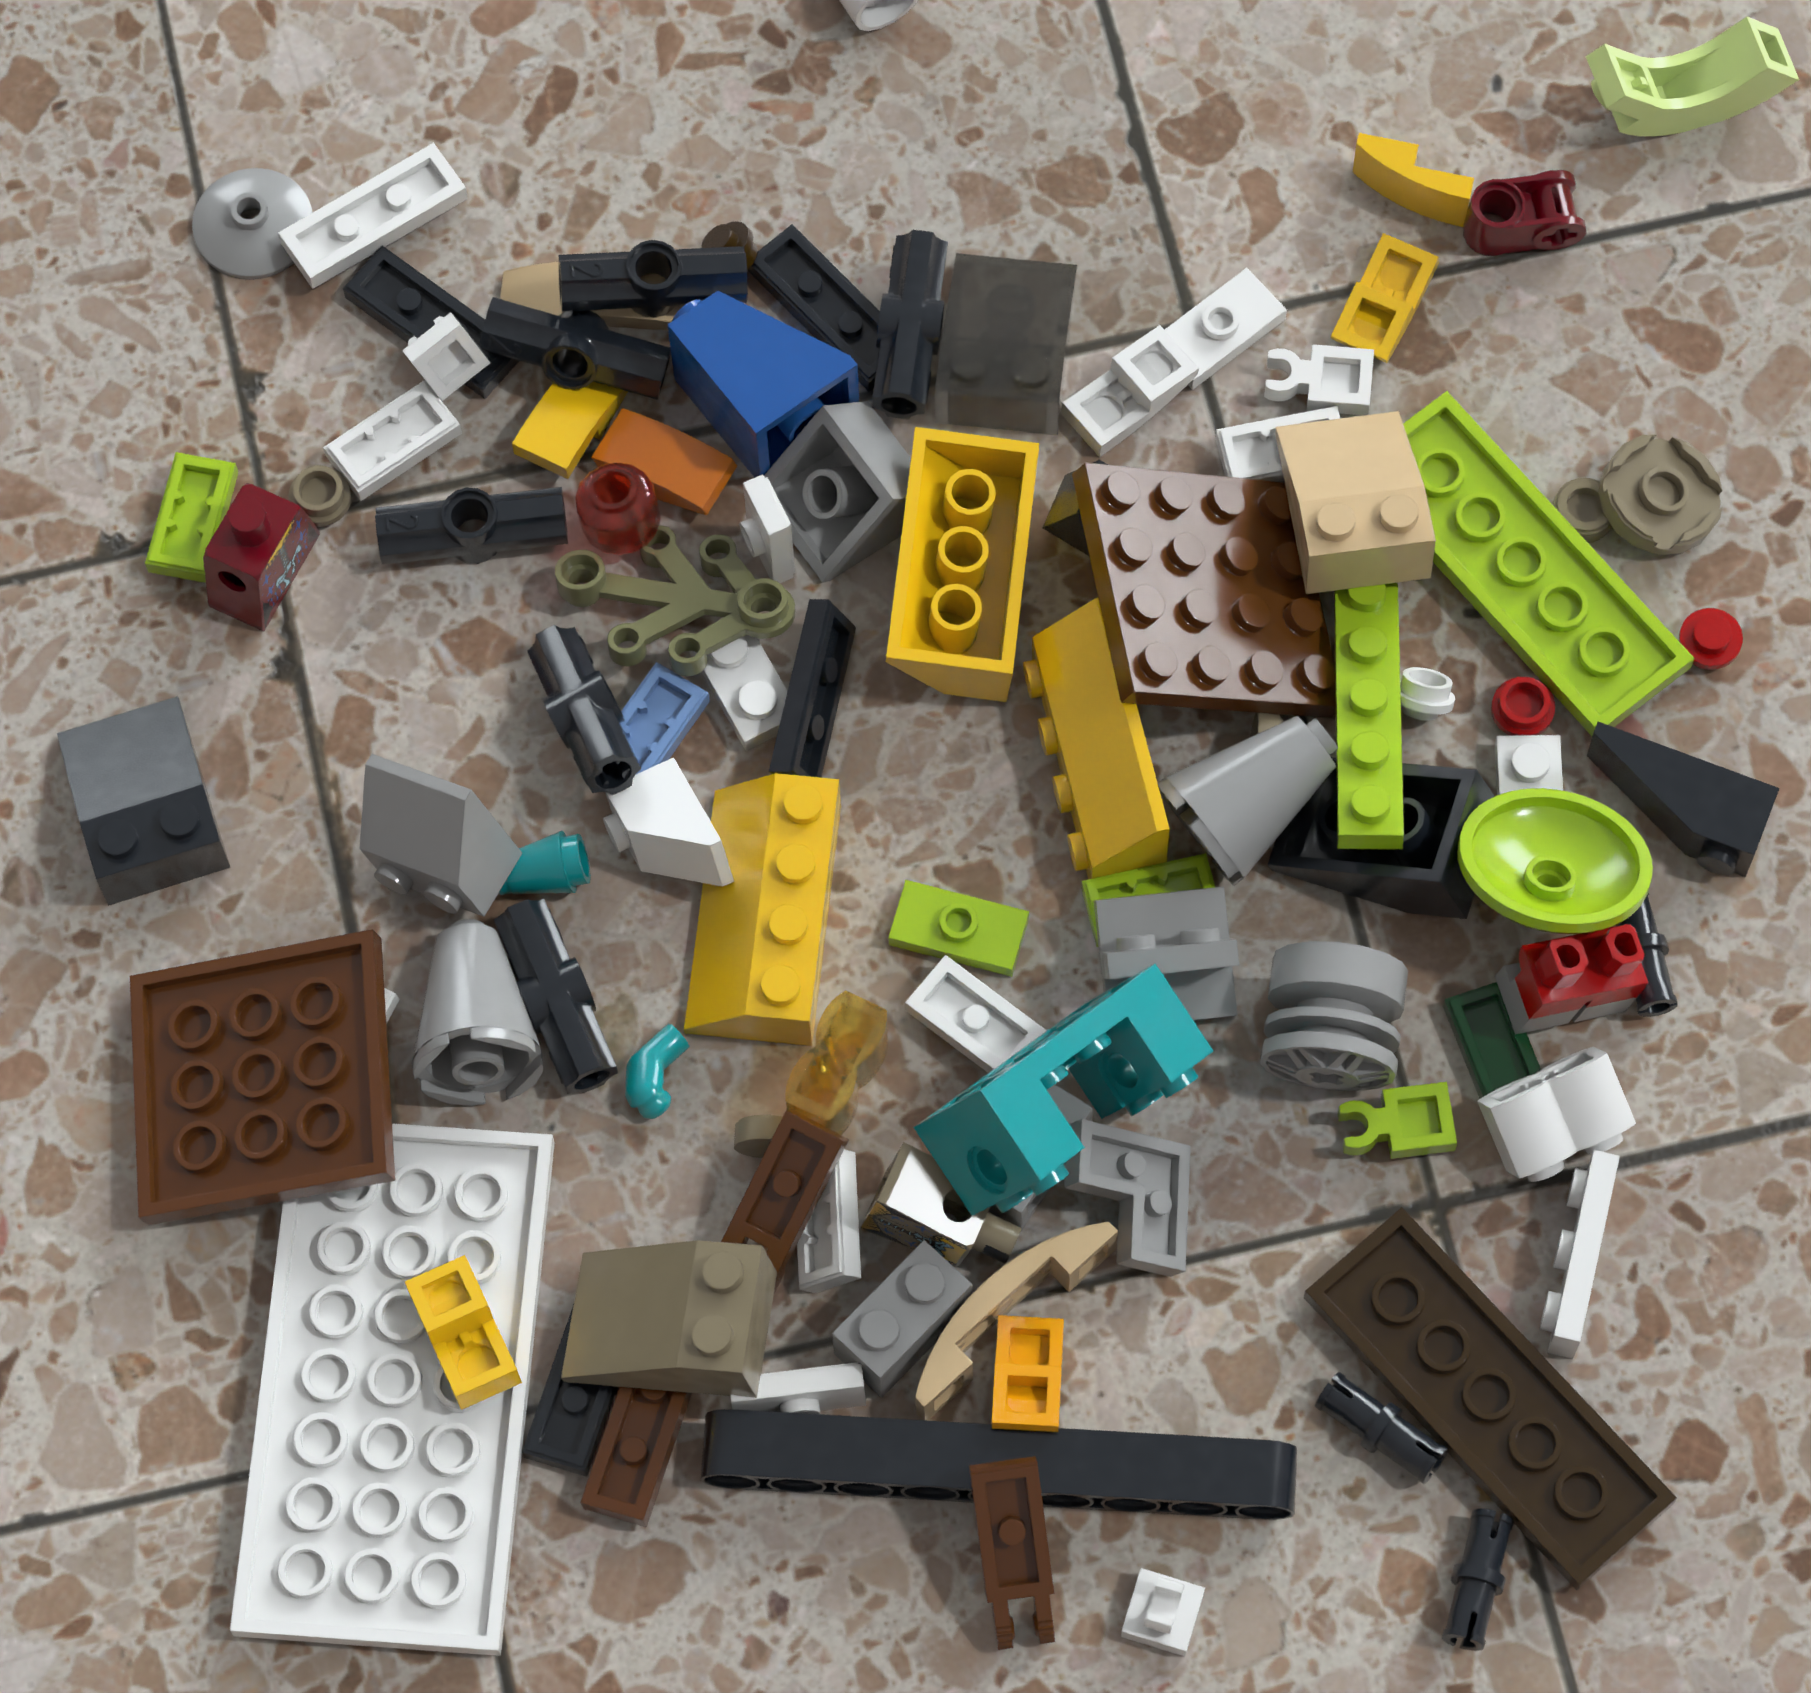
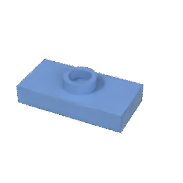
(661, 715)

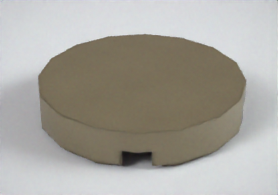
(1660, 494)

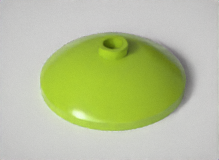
(1554, 861)

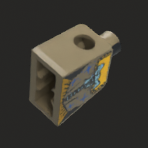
(913, 1209)

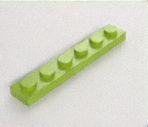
(1368, 718)

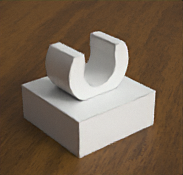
(445, 356)
(1162, 1612)

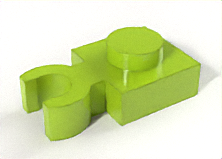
(1411, 1119)

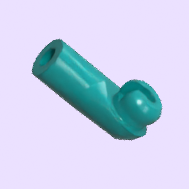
(647, 1069)

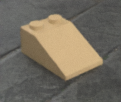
(1356, 502)

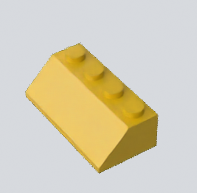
(962, 562)
(1098, 747)
(767, 929)

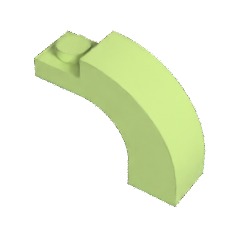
(1694, 86)

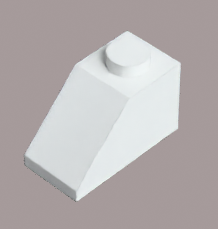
(667, 828)

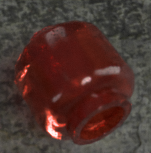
(618, 508)

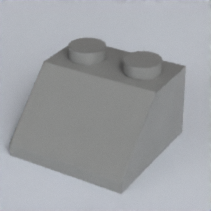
(842, 487)
(433, 838)

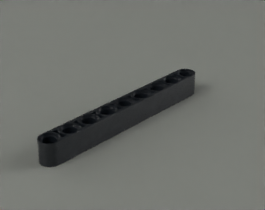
(934, 1459)

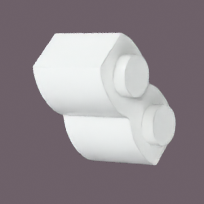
(1556, 1114)

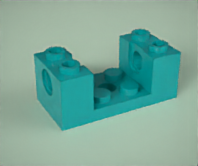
(1005, 1129)

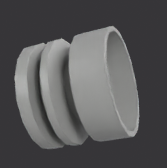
(1334, 1016)

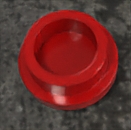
(1711, 638)
(1523, 707)

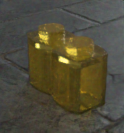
(846, 1058)

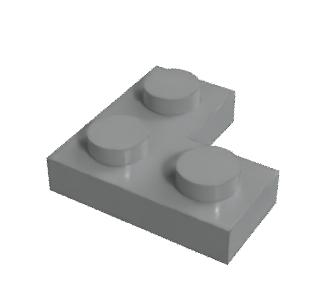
(1152, 1191)

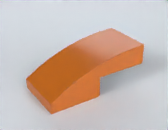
(677, 464)

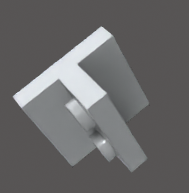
(1182, 935)

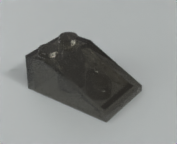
(1005, 344)

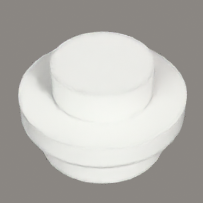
(1425, 693)

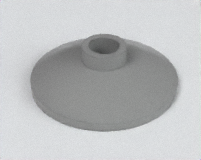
(253, 245)

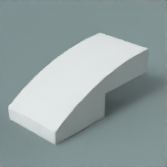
(1131, 392)

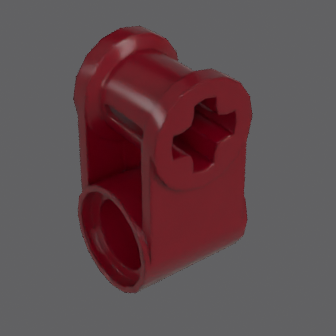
(1535, 212)

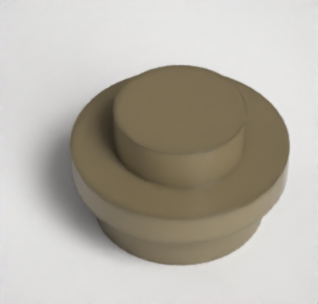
(321, 494)

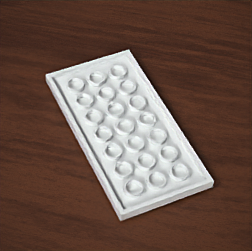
(367, 1484)

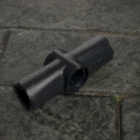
(614, 279)
(910, 324)
(575, 348)
(432, 527)
(583, 710)
(556, 996)

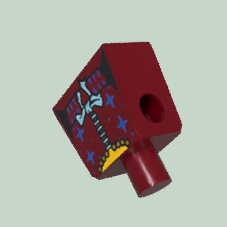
(265, 547)

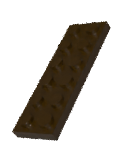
(1490, 1398)

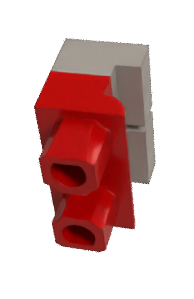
(1573, 978)

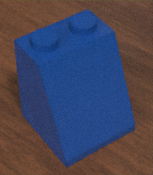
(755, 375)

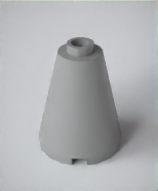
(1250, 792)
(474, 1021)

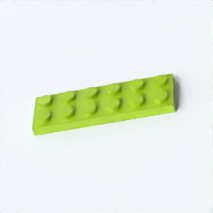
(1537, 574)

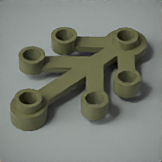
(680, 601)

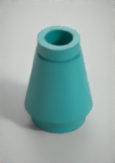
(550, 866)

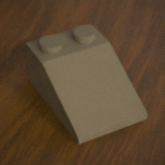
(672, 1318)

